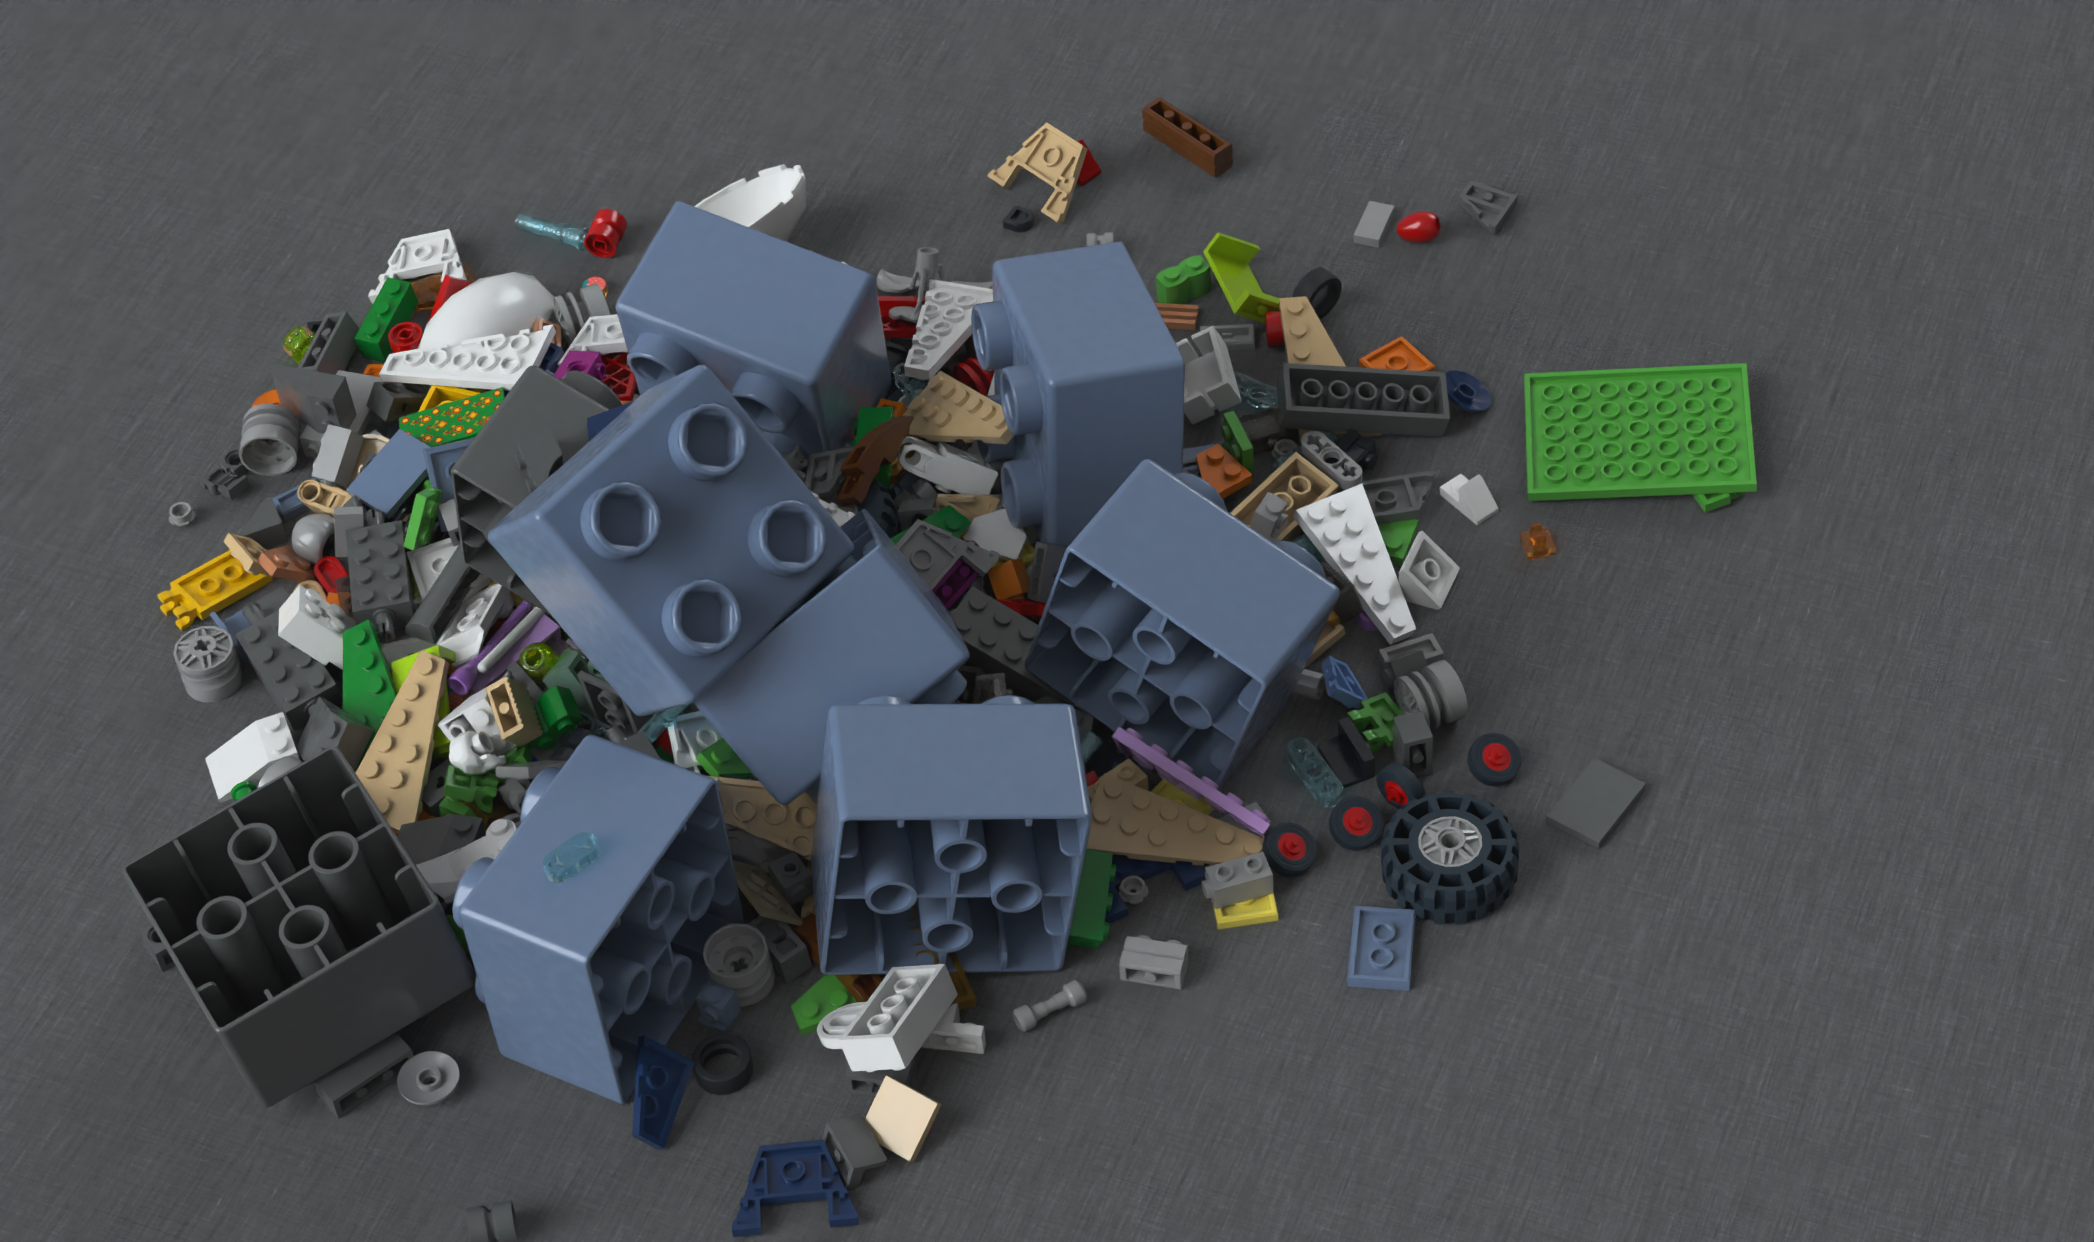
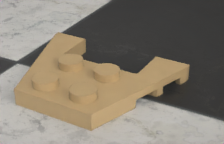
(1052, 159)

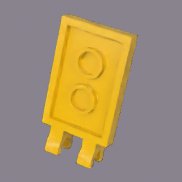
(209, 589)

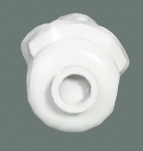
(474, 753)

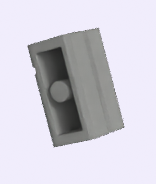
(1154, 962)

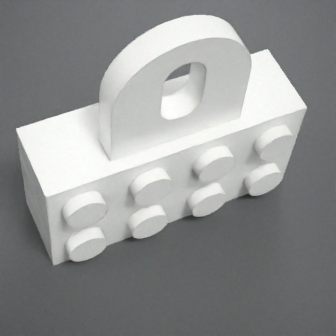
(893, 1021)

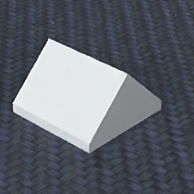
(1427, 573)

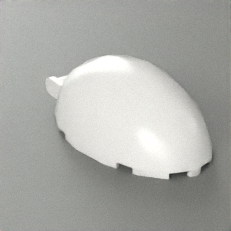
(764, 203)
(489, 308)

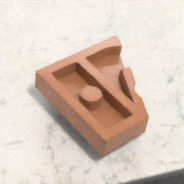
(286, 564)

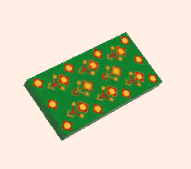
(453, 420)

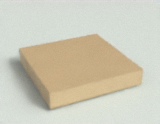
(901, 1118)

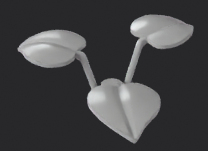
(926, 268)

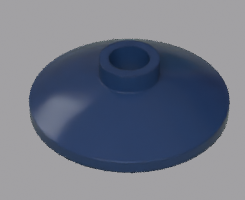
(1467, 391)

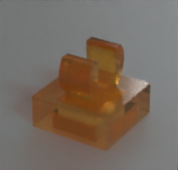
(1537, 542)

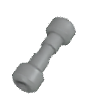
(1071, 994)

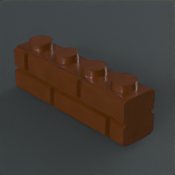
(1187, 137)

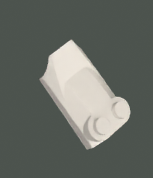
(474, 619)
(447, 870)

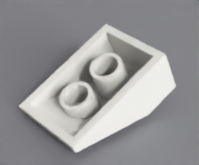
(250, 754)

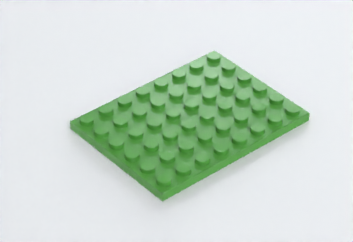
(1639, 432)

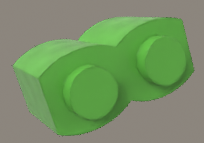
(1184, 282)

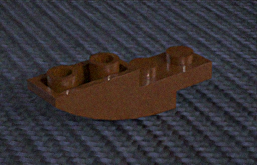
(875, 449)
(859, 985)

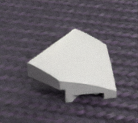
(996, 533)

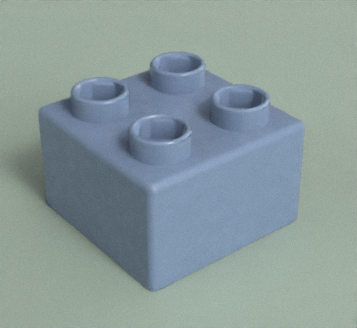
(772, 320)
(1080, 381)
(672, 542)
(1181, 621)
(852, 639)
(952, 813)
(621, 944)

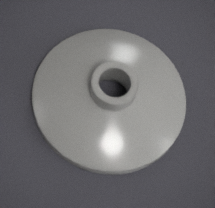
(424, 1069)

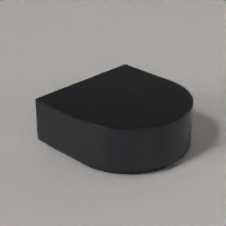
(1019, 219)

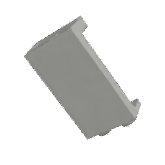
(360, 389)

